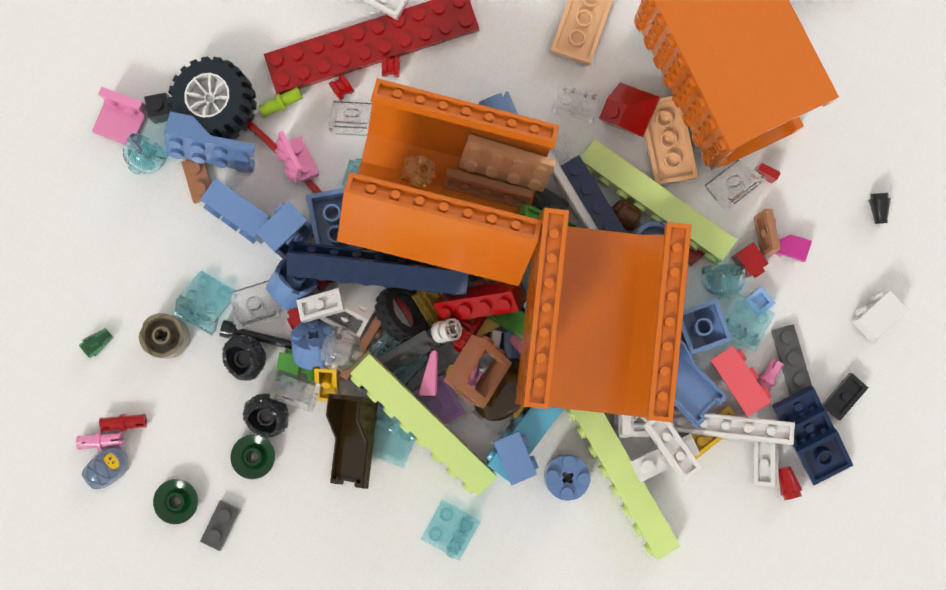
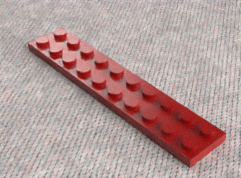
(367, 42)

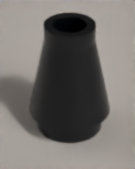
(880, 206)

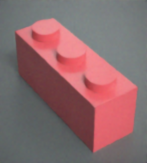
(741, 381)

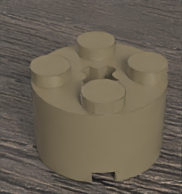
(152, 333)

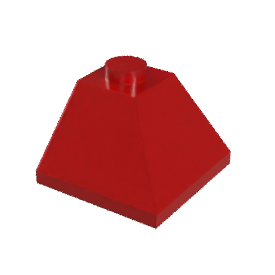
(629, 109)

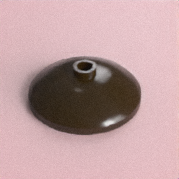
(503, 399)

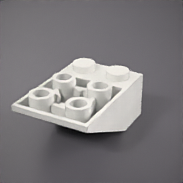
(359, 307)

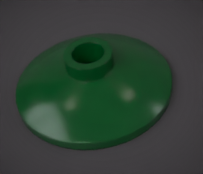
(242, 461)
(164, 501)

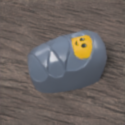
(106, 468)

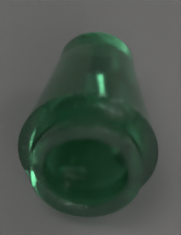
(96, 342)

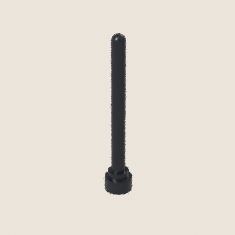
(229, 329)

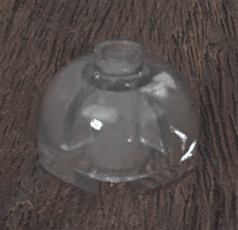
(341, 349)

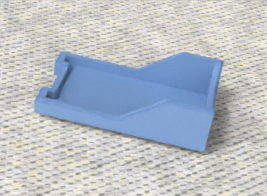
(189, 140)
(694, 389)

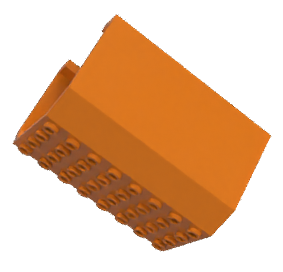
(735, 71)
(433, 221)
(603, 319)

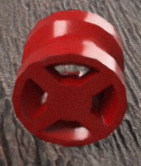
(390, 66)
(341, 87)

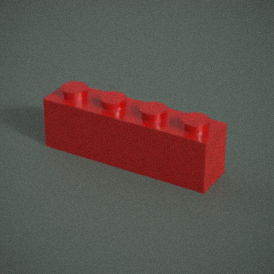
(481, 301)

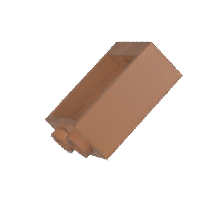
(466, 362)

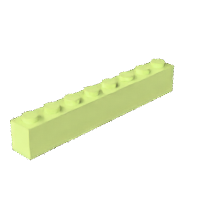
(656, 200)
(423, 423)
(625, 484)

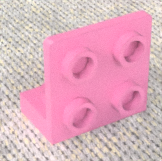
(119, 116)
(296, 158)

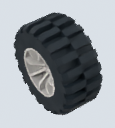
(214, 95)

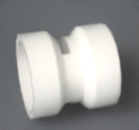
(446, 330)

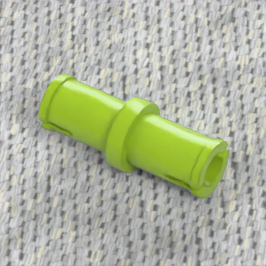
(280, 102)

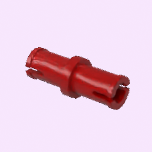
(123, 422)

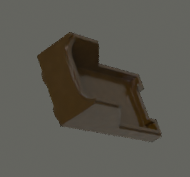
(353, 427)

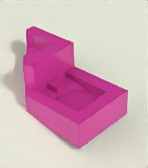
(794, 247)

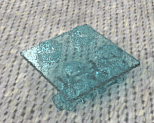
(747, 321)
(391, 441)
(450, 530)

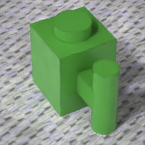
(287, 364)

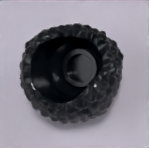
(243, 357)
(266, 415)

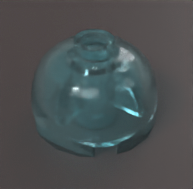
(143, 156)
(723, 280)

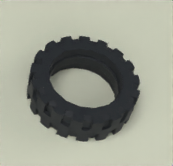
(389, 319)

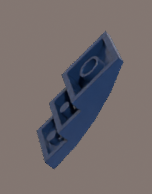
(815, 437)

